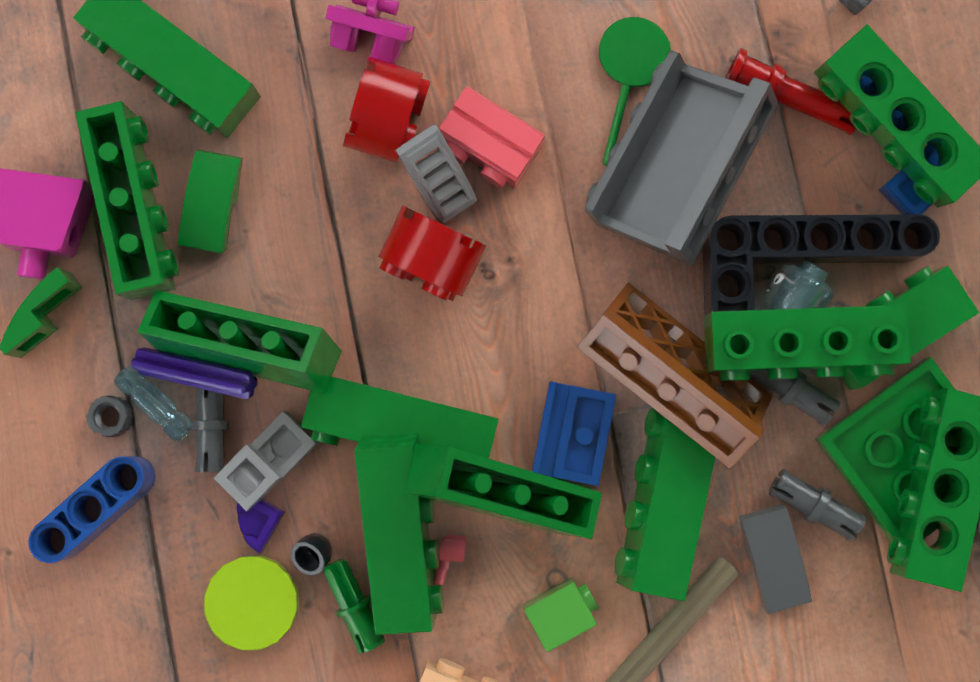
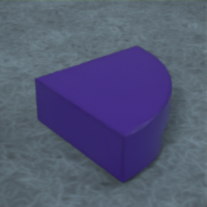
(259, 523)

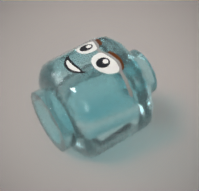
(799, 288)

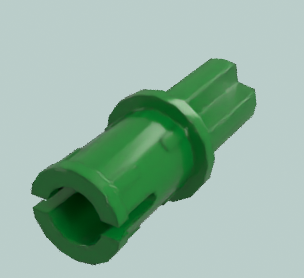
(353, 606)

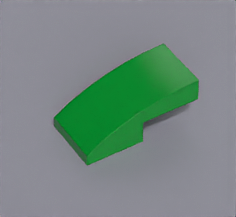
(209, 201)
(30, 322)

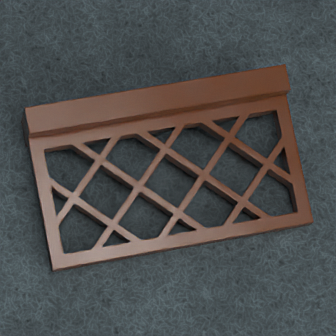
(678, 393)

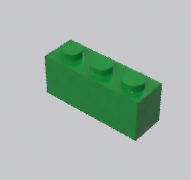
(934, 307)

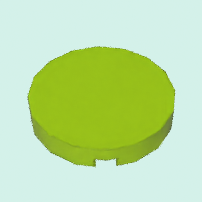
(251, 602)

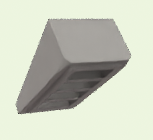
(438, 175)

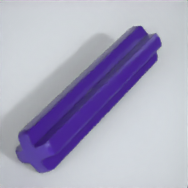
(195, 372)

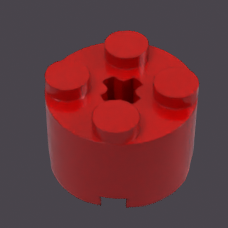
(384, 107)
(430, 252)

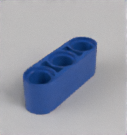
(71, 514)

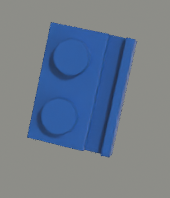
(573, 433)

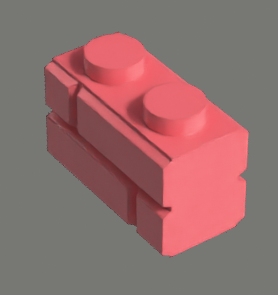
(491, 139)

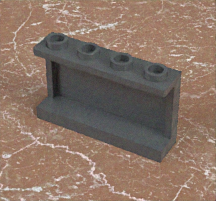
(680, 158)

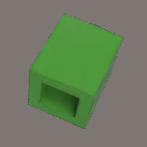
(561, 613)

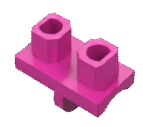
(389, 34)

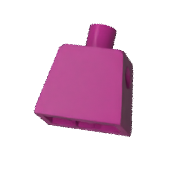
(42, 217)

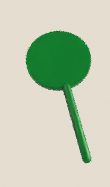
(629, 56)

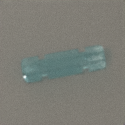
(153, 403)

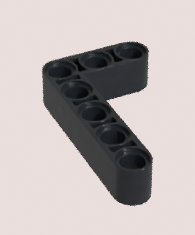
(797, 246)

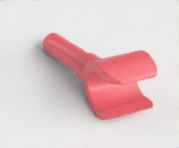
(451, 550)

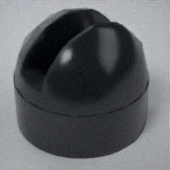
(311, 554)

